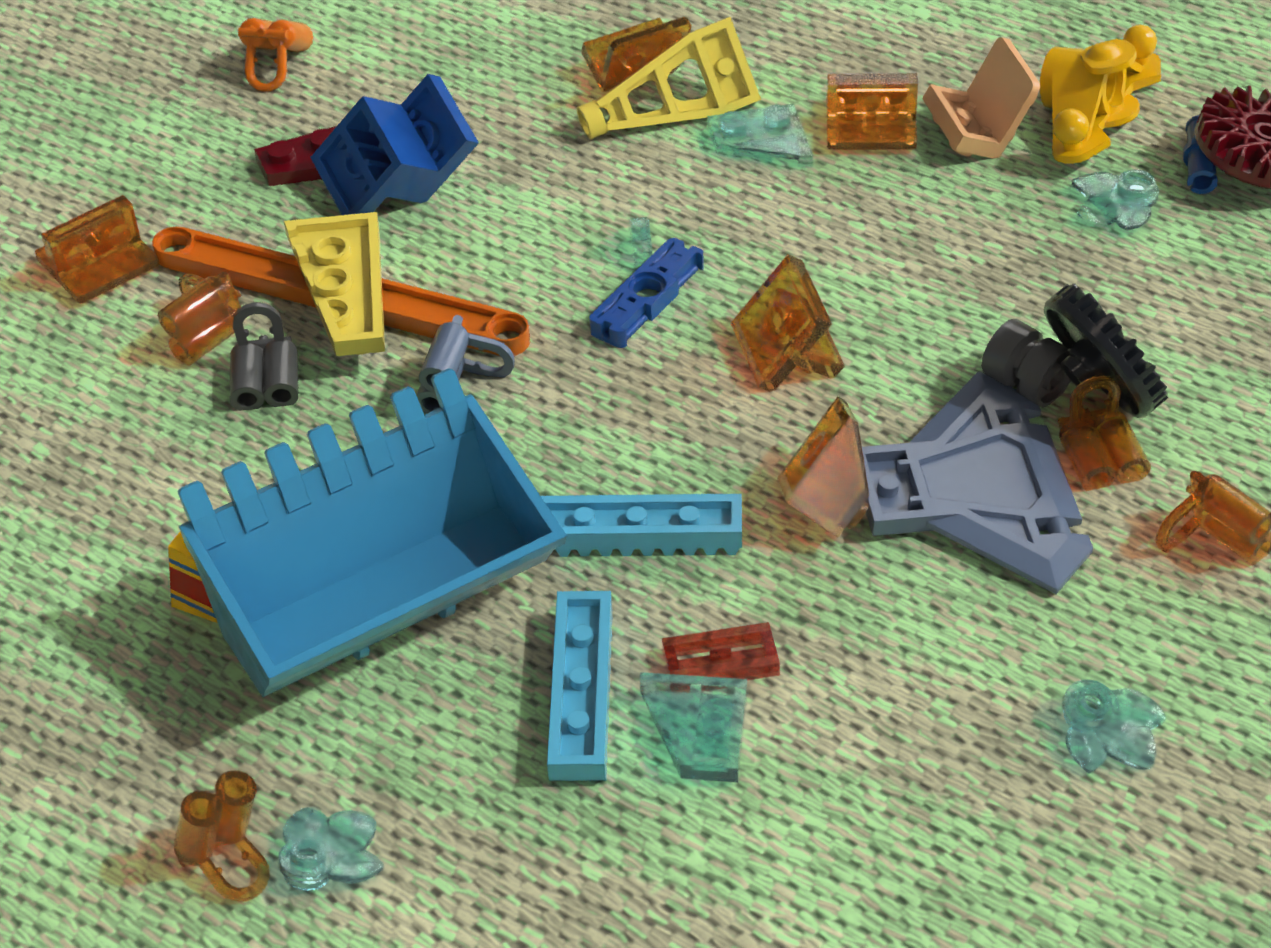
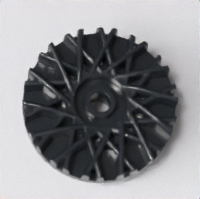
(1101, 350)

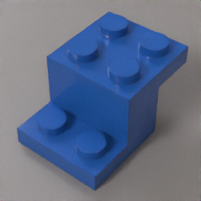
(394, 149)

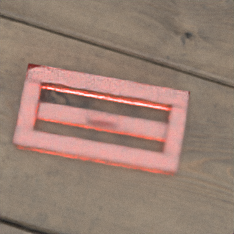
(722, 662)

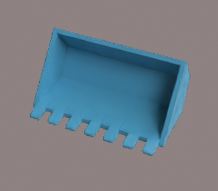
(364, 535)

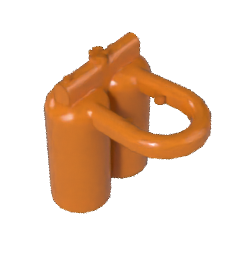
(272, 35)

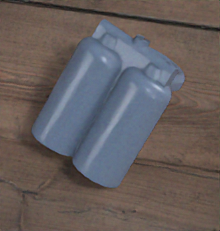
(448, 352)

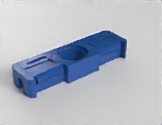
(626, 311)

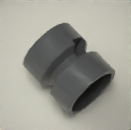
(1024, 359)

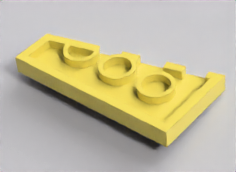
(344, 277)

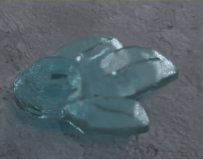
(1116, 198)
(1115, 729)
(327, 848)

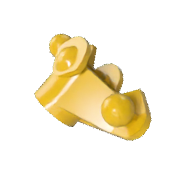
(1094, 90)

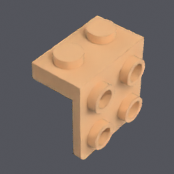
(992, 107)

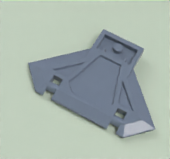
(982, 485)

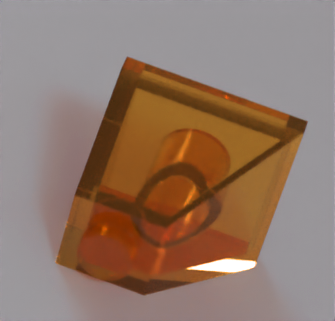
(829, 472)

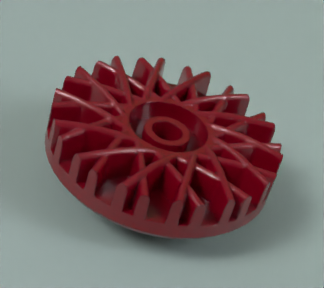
(1237, 134)

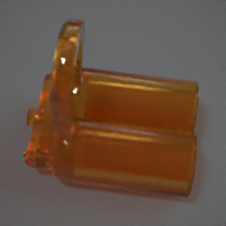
(200, 315)
(1101, 441)
(1223, 514)
(217, 820)

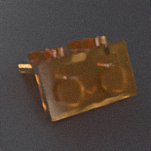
(627, 50)

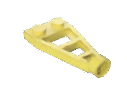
(722, 68)

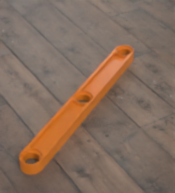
(280, 276)

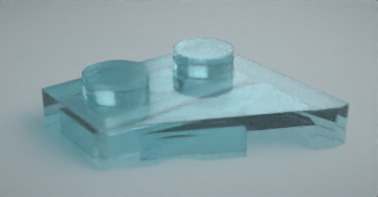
(761, 135)
(698, 722)

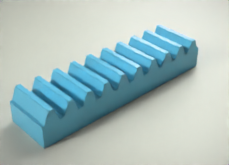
(648, 523)
(580, 687)

